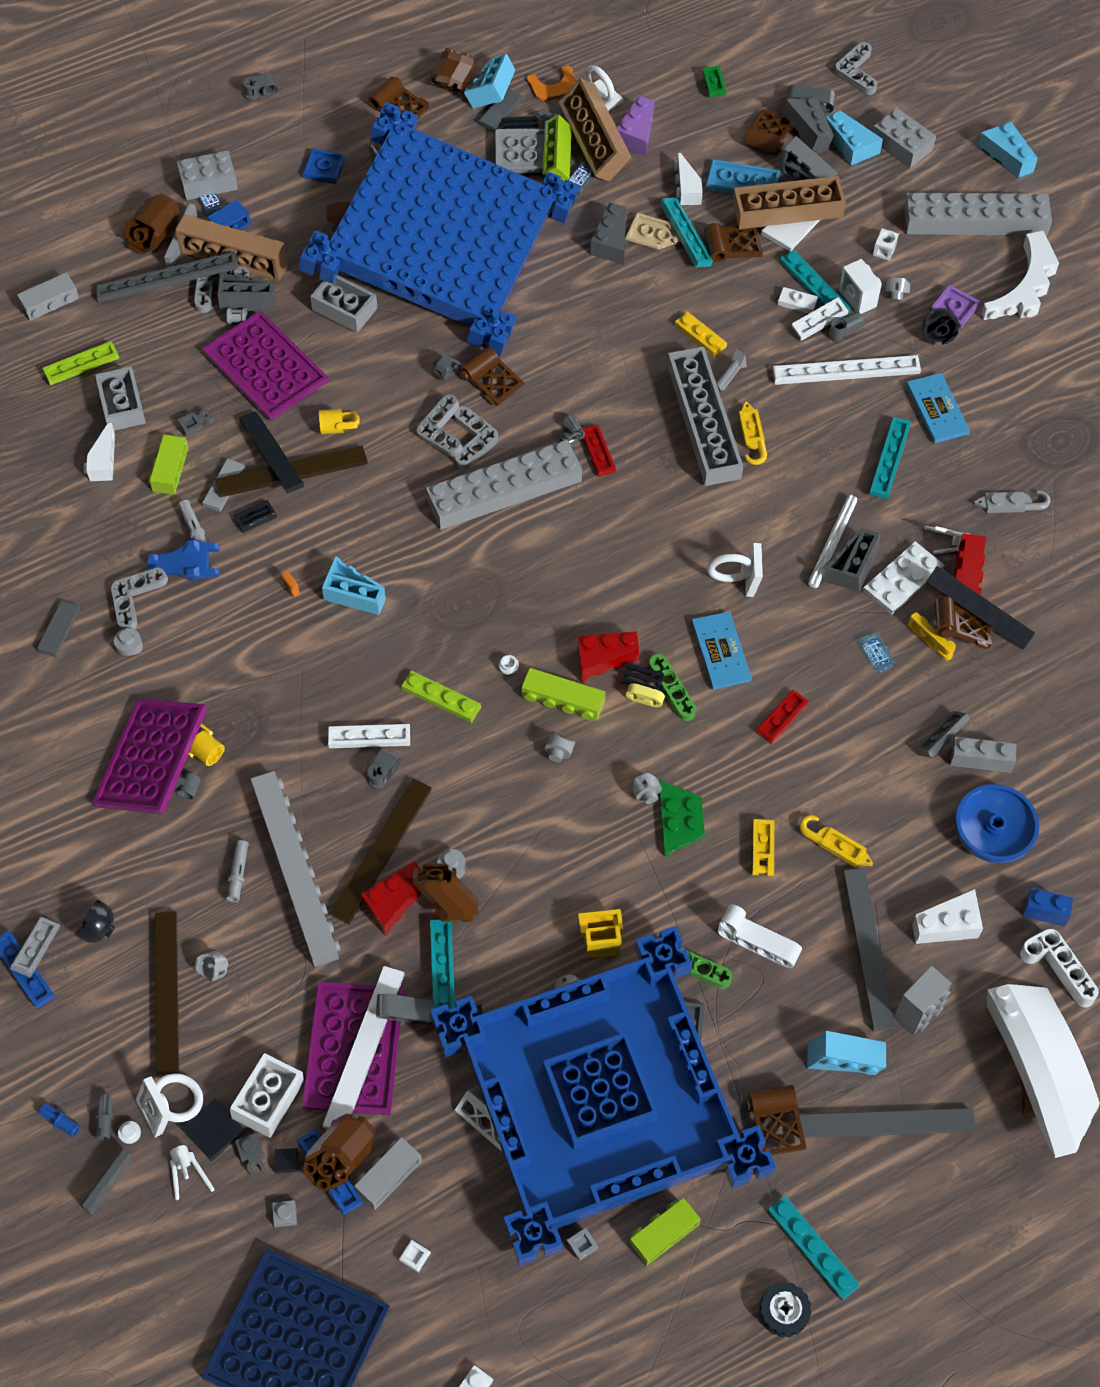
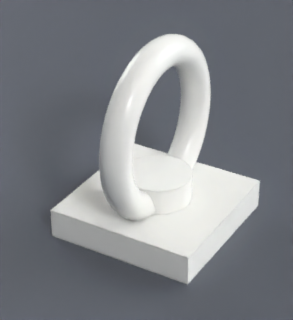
(605, 88)
(750, 570)
(155, 1105)

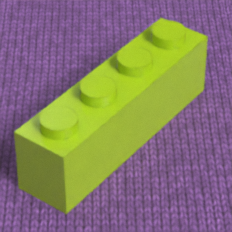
(557, 147)
(563, 694)

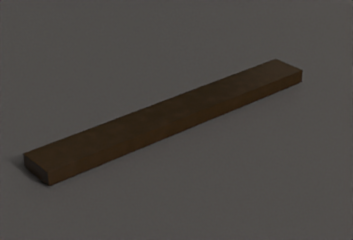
(305, 468)
(381, 851)
(166, 994)

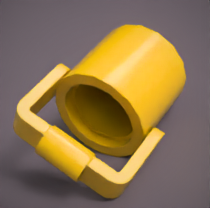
(332, 421)
(206, 747)

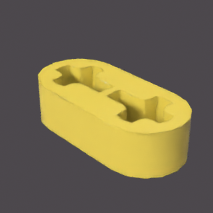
(645, 695)

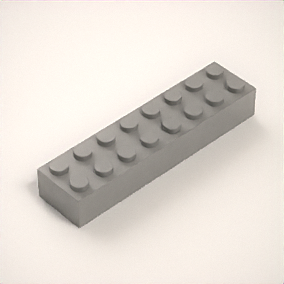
(977, 213)
(704, 416)
(504, 484)

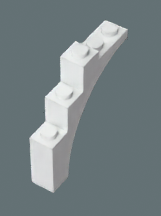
(1024, 298)

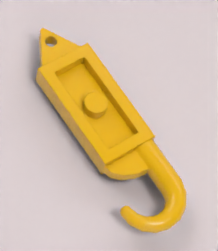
(752, 432)
(837, 844)

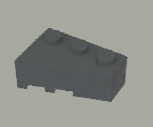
(809, 121)
(803, 164)
(609, 236)
(242, 293)
(853, 563)

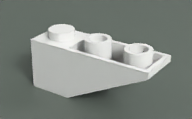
(689, 183)

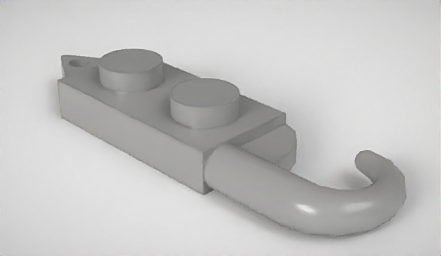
(1011, 502)

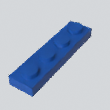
(34, 987)
(345, 1195)

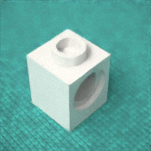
(885, 244)

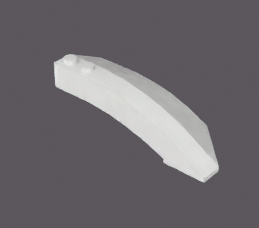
(1046, 1062)

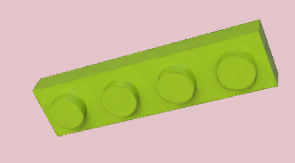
(80, 363)
(441, 696)

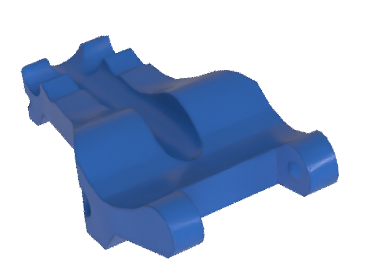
(187, 562)

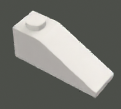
(101, 456)

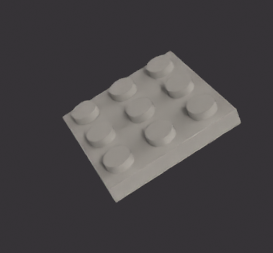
(520, 149)

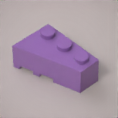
(637, 125)

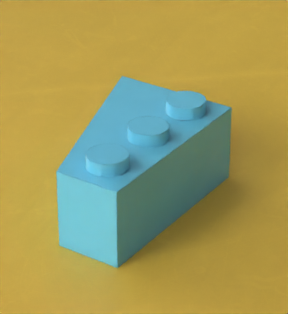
(492, 83)
(853, 139)
(1009, 148)
(353, 589)
(846, 1053)

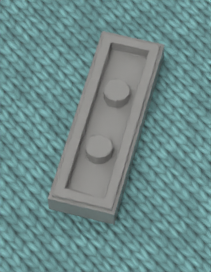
(212, 499)
(35, 946)

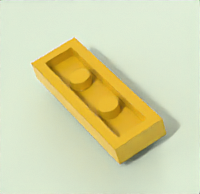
(700, 334)

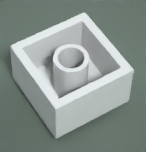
(860, 286)

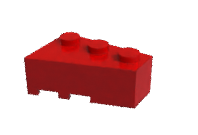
(970, 560)
(606, 652)
(391, 897)

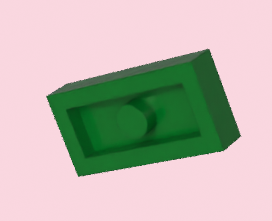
(714, 81)

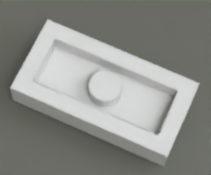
(797, 300)

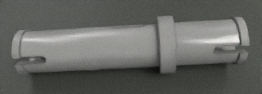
(196, 532)
(236, 878)

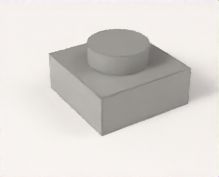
(284, 1213)
(582, 1244)

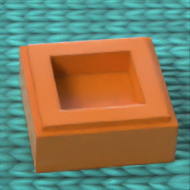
(290, 584)

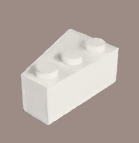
(949, 921)

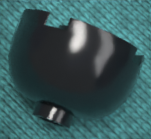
(940, 326)
(96, 923)

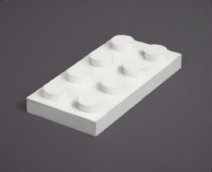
(902, 578)

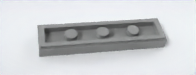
(173, 251)

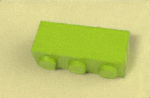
(168, 464)
(664, 1231)

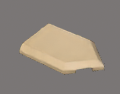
(651, 232)

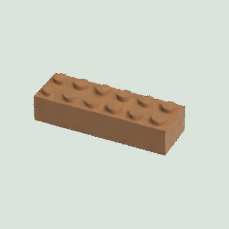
(594, 130)
(788, 202)
(207, 239)

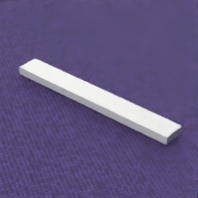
(846, 369)
(363, 1049)

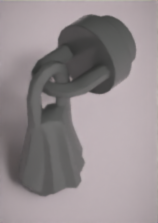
(572, 424)

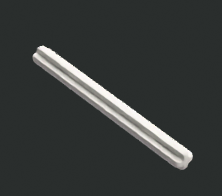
(833, 540)

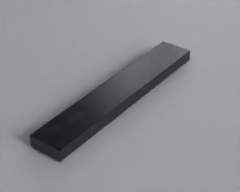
(271, 452)
(980, 607)

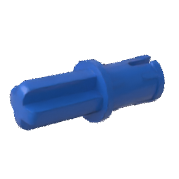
(59, 1120)

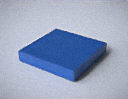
(324, 166)

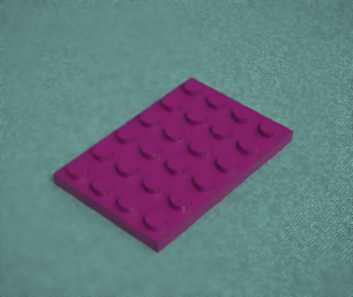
(265, 365)
(150, 756)
(334, 1030)

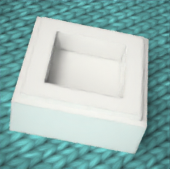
(414, 1256)

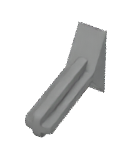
(738, 361)

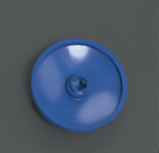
(996, 823)

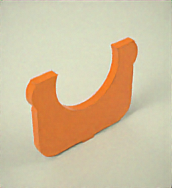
(546, 92)

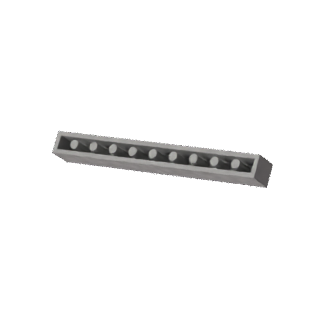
(295, 869)

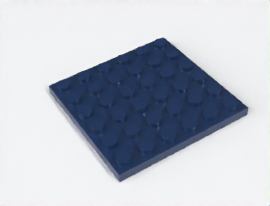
(295, 1330)

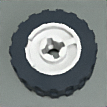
(775, 1318)

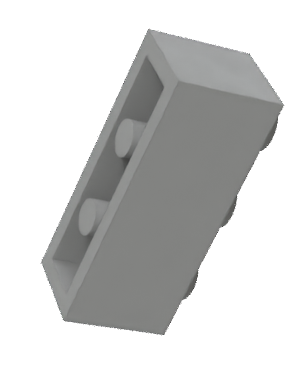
(48, 296)
(983, 754)
(387, 1173)

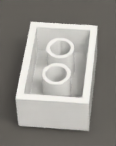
(267, 1095)

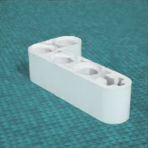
(757, 938)
(1082, 990)

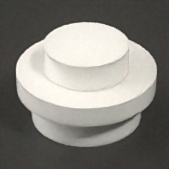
(508, 665)
(129, 1132)

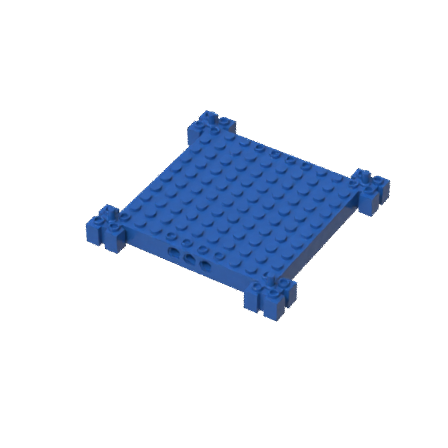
(440, 228)
(600, 1094)

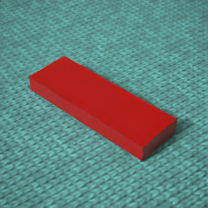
(598, 451)
(782, 716)

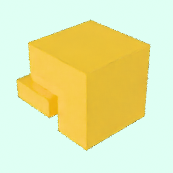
(601, 932)

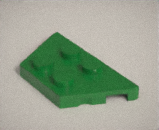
(680, 817)

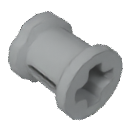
(236, 315)

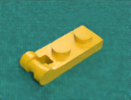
(929, 635)
(763, 847)

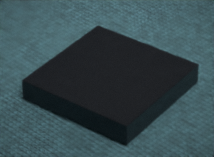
(213, 1130)

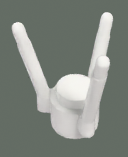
(955, 540)
(181, 1159)

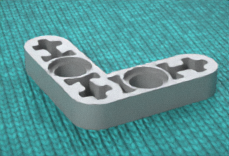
(866, 83)
(209, 282)
(435, 426)
(480, 436)
(129, 590)

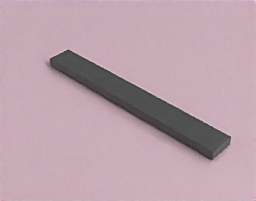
(166, 276)
(869, 950)
(888, 1123)

